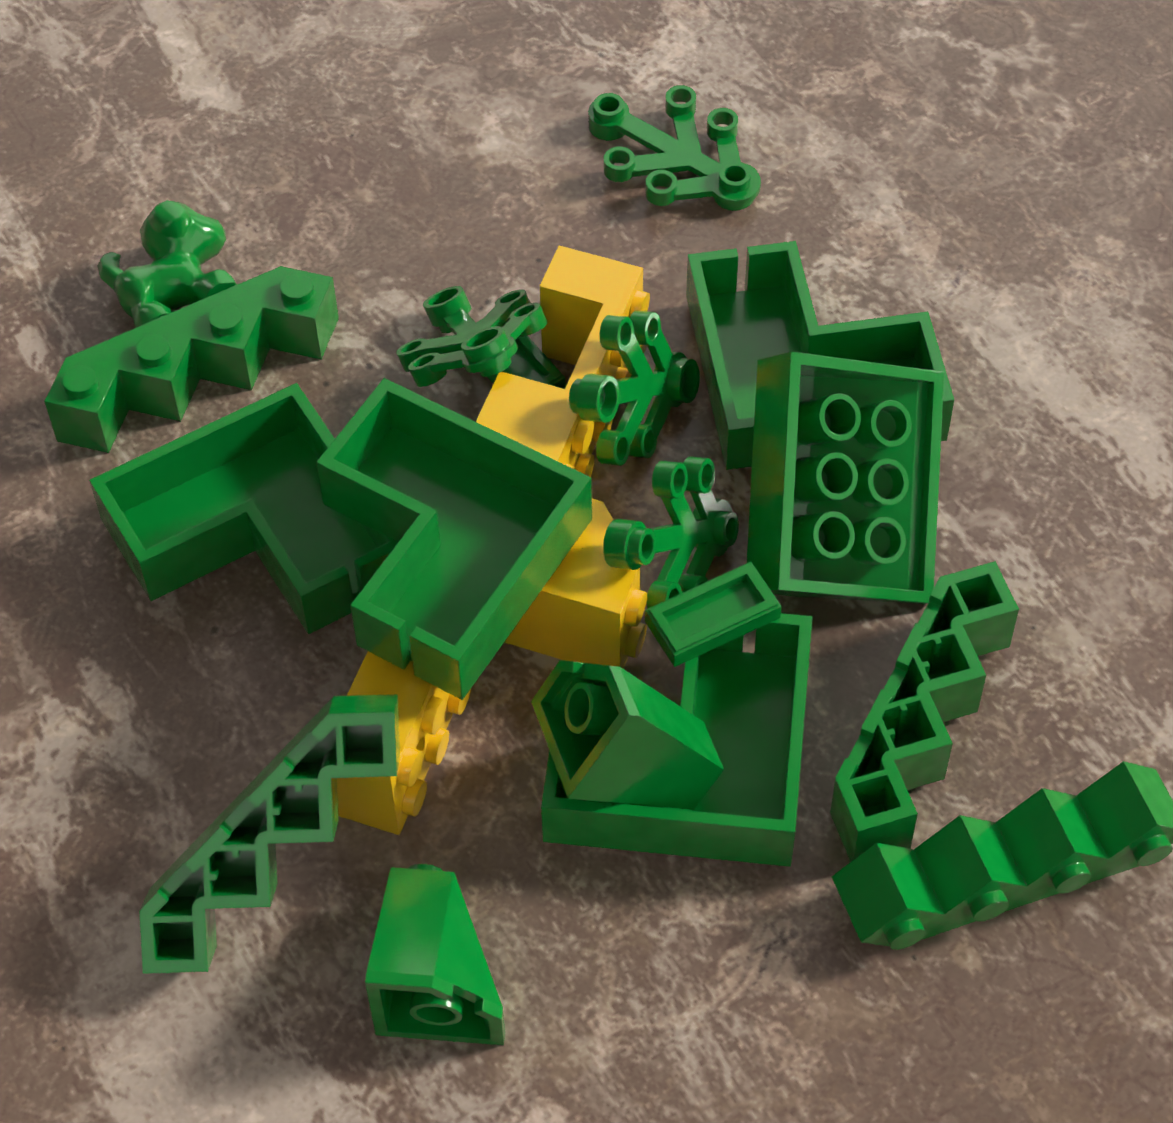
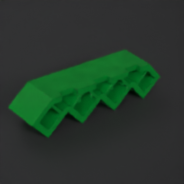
(210, 340)
(932, 682)
(286, 803)
(989, 867)

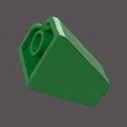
(623, 739)
(428, 964)

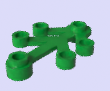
(727, 181)
(475, 346)
(598, 396)
(709, 529)

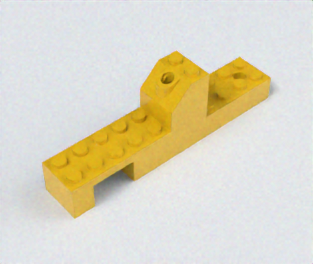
(586, 605)

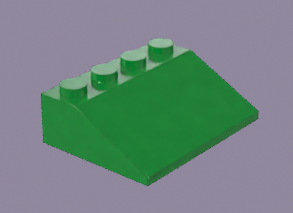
(845, 478)

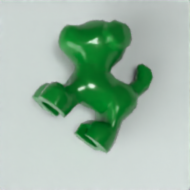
(178, 245)

